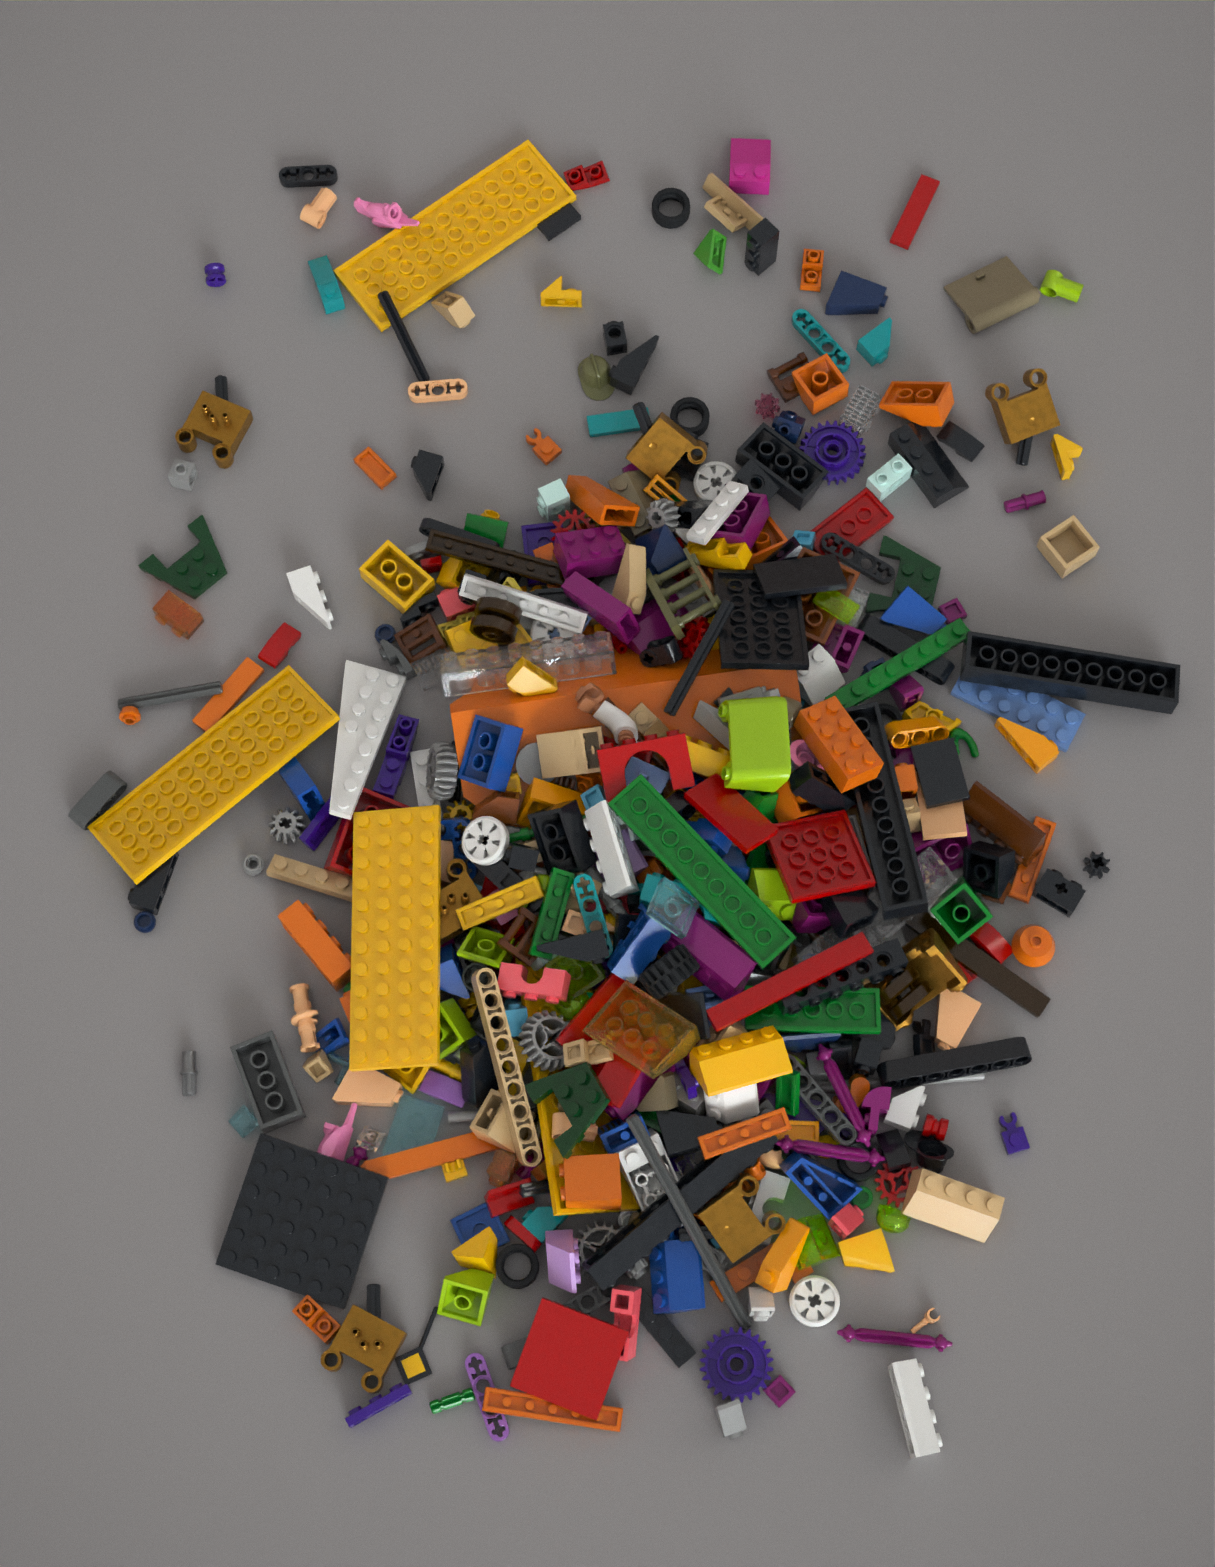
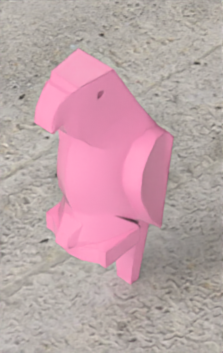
(384, 214)
(337, 1138)

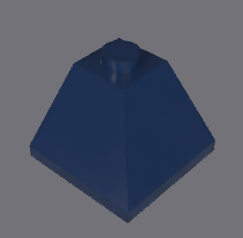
(661, 550)

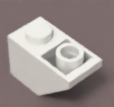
(904, 1108)

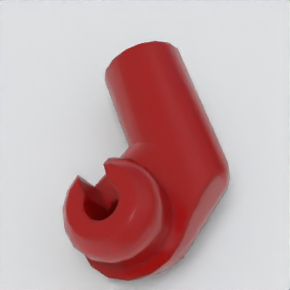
(618, 645)

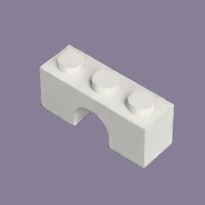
(770, 1188)

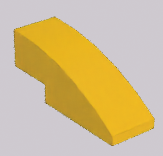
(720, 554)

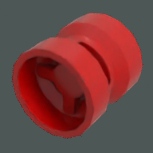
(932, 1126)

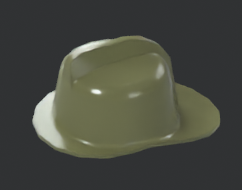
(594, 377)

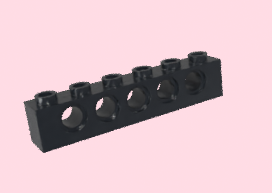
(889, 952)

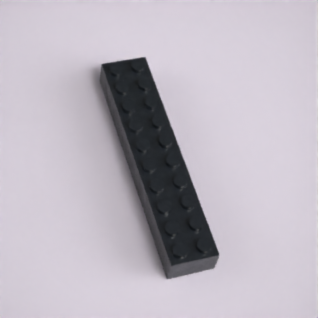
(1070, 672)
(887, 827)

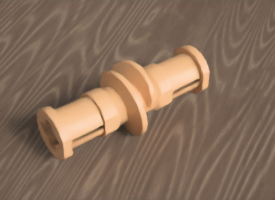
(303, 1018)

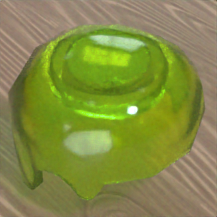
(570, 1009)
(891, 1219)

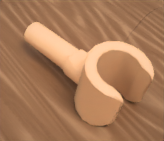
(927, 1319)

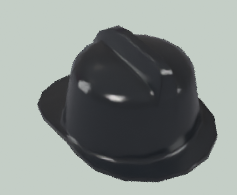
(929, 1152)

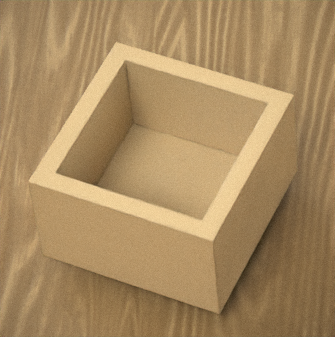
(1067, 546)

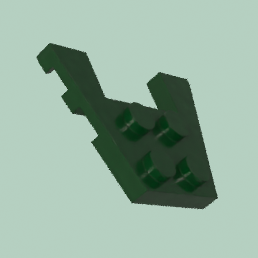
(196, 569)
(913, 572)
(580, 1097)

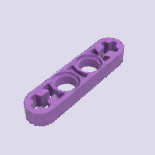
(480, 1396)

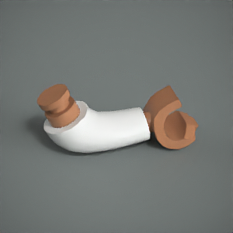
(612, 717)

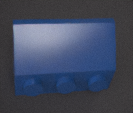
(490, 753)
(676, 1277)

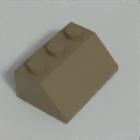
(631, 486)

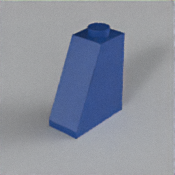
(913, 613)
(302, 787)

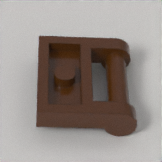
(787, 386)
(418, 634)
(522, 948)

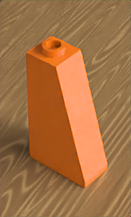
(601, 503)

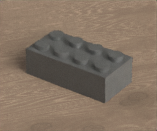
(268, 1082)

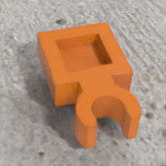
(544, 448)

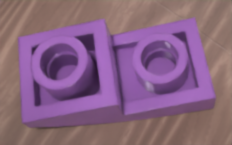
(442, 1088)

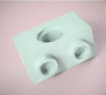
(889, 477)
(553, 500)

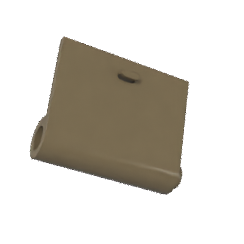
(992, 294)

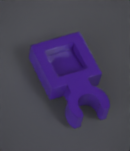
(687, 1080)
(1013, 1138)

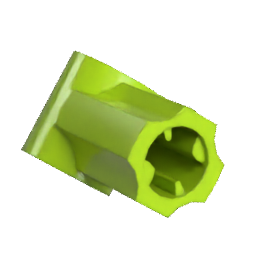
(1056, 284)

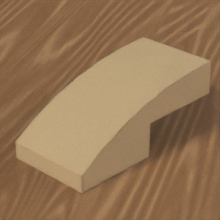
(581, 1051)

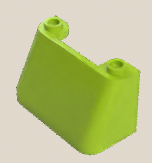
(757, 743)

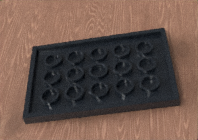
(759, 630)

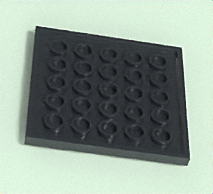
(302, 1220)

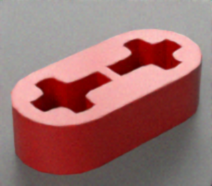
(522, 1233)

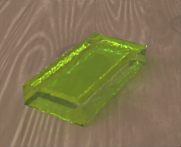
(837, 605)

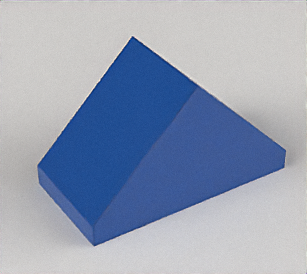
(332, 1037)

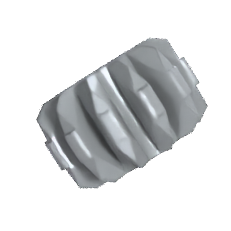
(661, 513)
(278, 829)

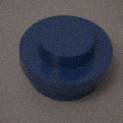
(385, 632)
(145, 922)

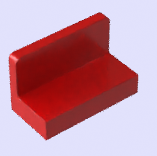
(507, 1199)

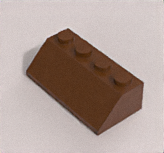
(1002, 824)

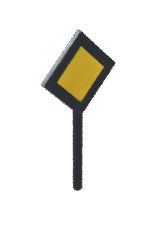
(414, 1364)

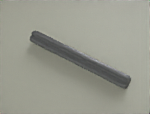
(171, 695)

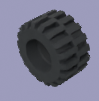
(669, 972)

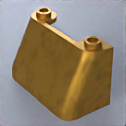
(935, 966)

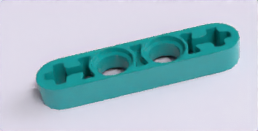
(823, 339)
(597, 914)

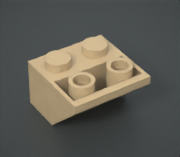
(492, 1125)

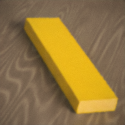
(500, 903)

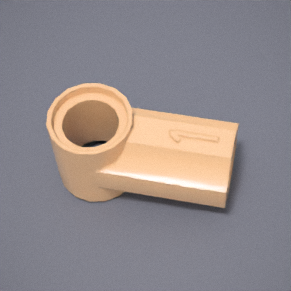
(316, 212)
(561, 1123)

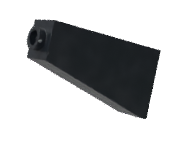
(849, 911)

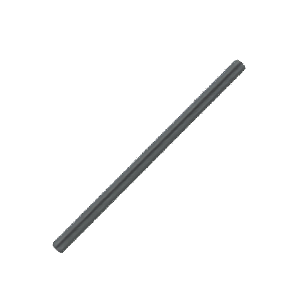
(688, 1221)

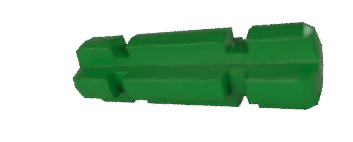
(452, 1400)

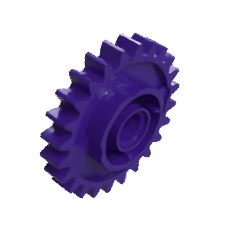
(838, 439)
(732, 1382)

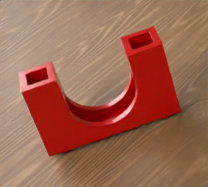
(671, 747)

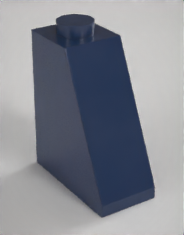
(855, 296)

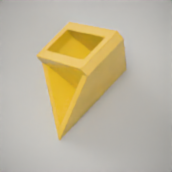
(479, 1252)

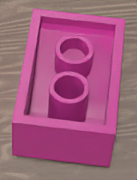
(750, 166)

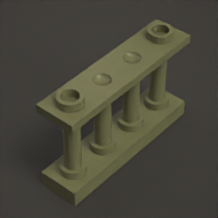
(662, 595)

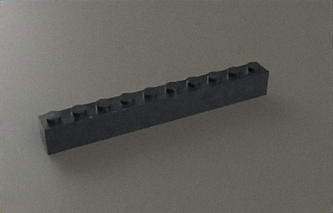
(661, 1219)

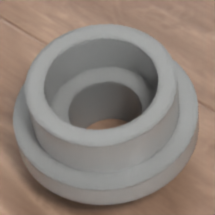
(253, 858)

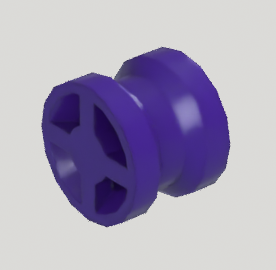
(215, 274)

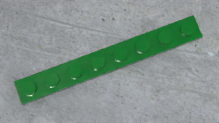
(902, 664)

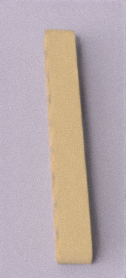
(514, 1076)

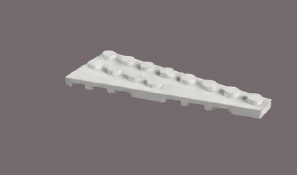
(364, 716)

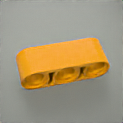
(915, 731)

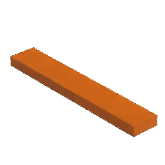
(429, 1155)
(532, 1407)

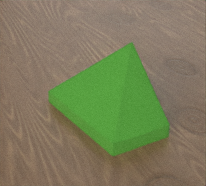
(712, 251)

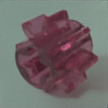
(769, 400)

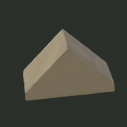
(661, 1095)

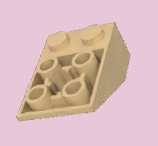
(569, 752)

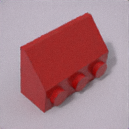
(617, 1079)

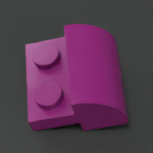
(843, 645)
(875, 1105)

